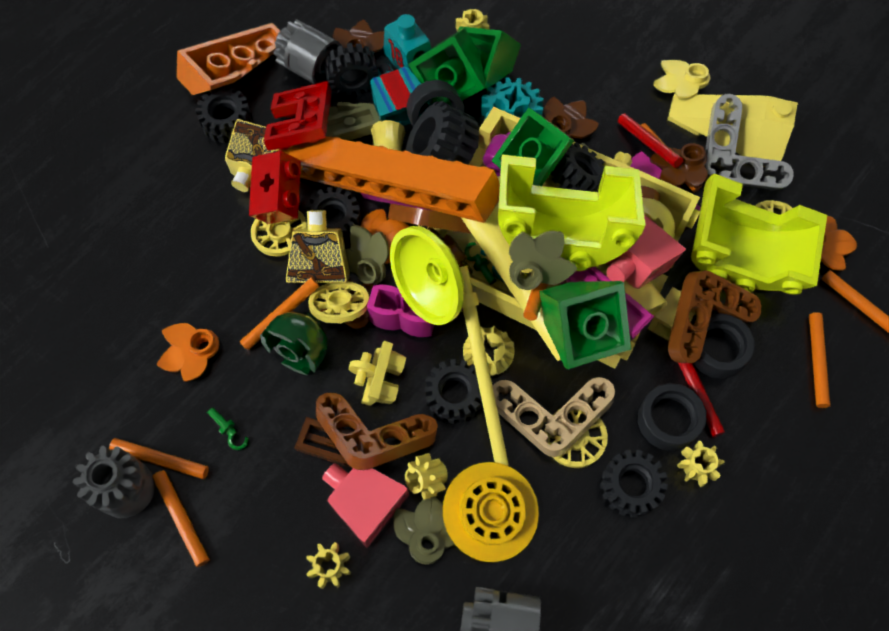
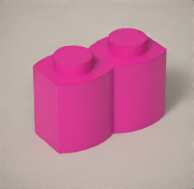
(391, 312)

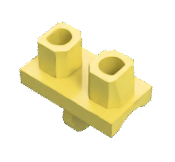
(383, 361)

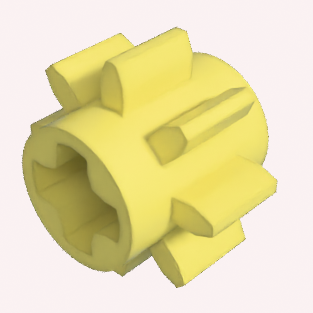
(472, 18)
(695, 470)
(426, 476)
(331, 575)

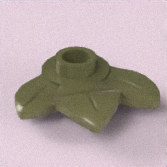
(367, 255)
(540, 255)
(423, 525)

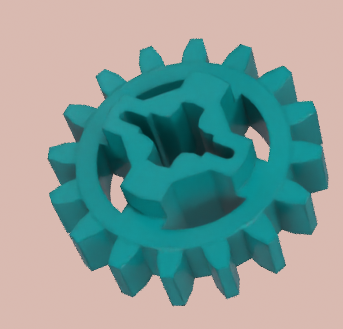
(510, 93)

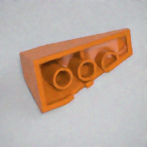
(225, 58)

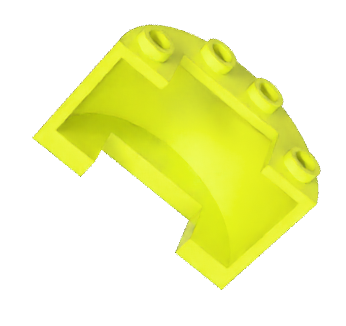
(593, 223)
(757, 245)

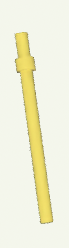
(482, 369)

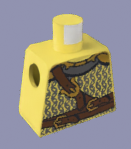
(244, 144)
(317, 252)

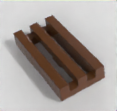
(317, 452)

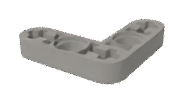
(726, 154)

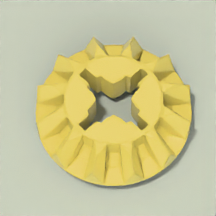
(503, 354)

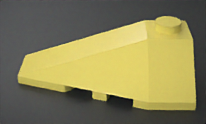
(763, 124)

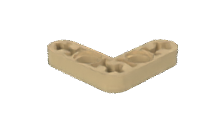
(559, 423)

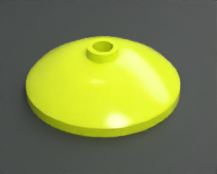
(427, 275)

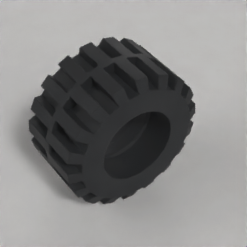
(444, 134)

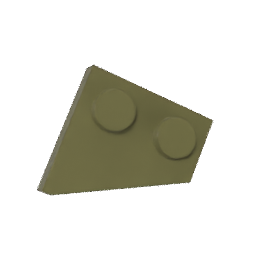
(351, 120)

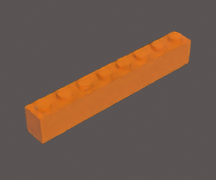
(400, 176)

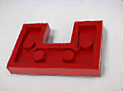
(311, 109)

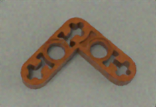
(427, 218)
(703, 303)
(413, 432)

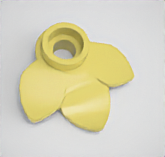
(682, 78)

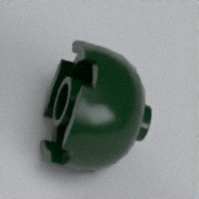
(298, 340)

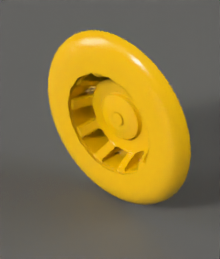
(491, 512)

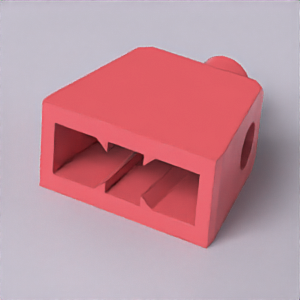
(647, 258)
(364, 499)

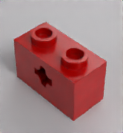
(275, 187)

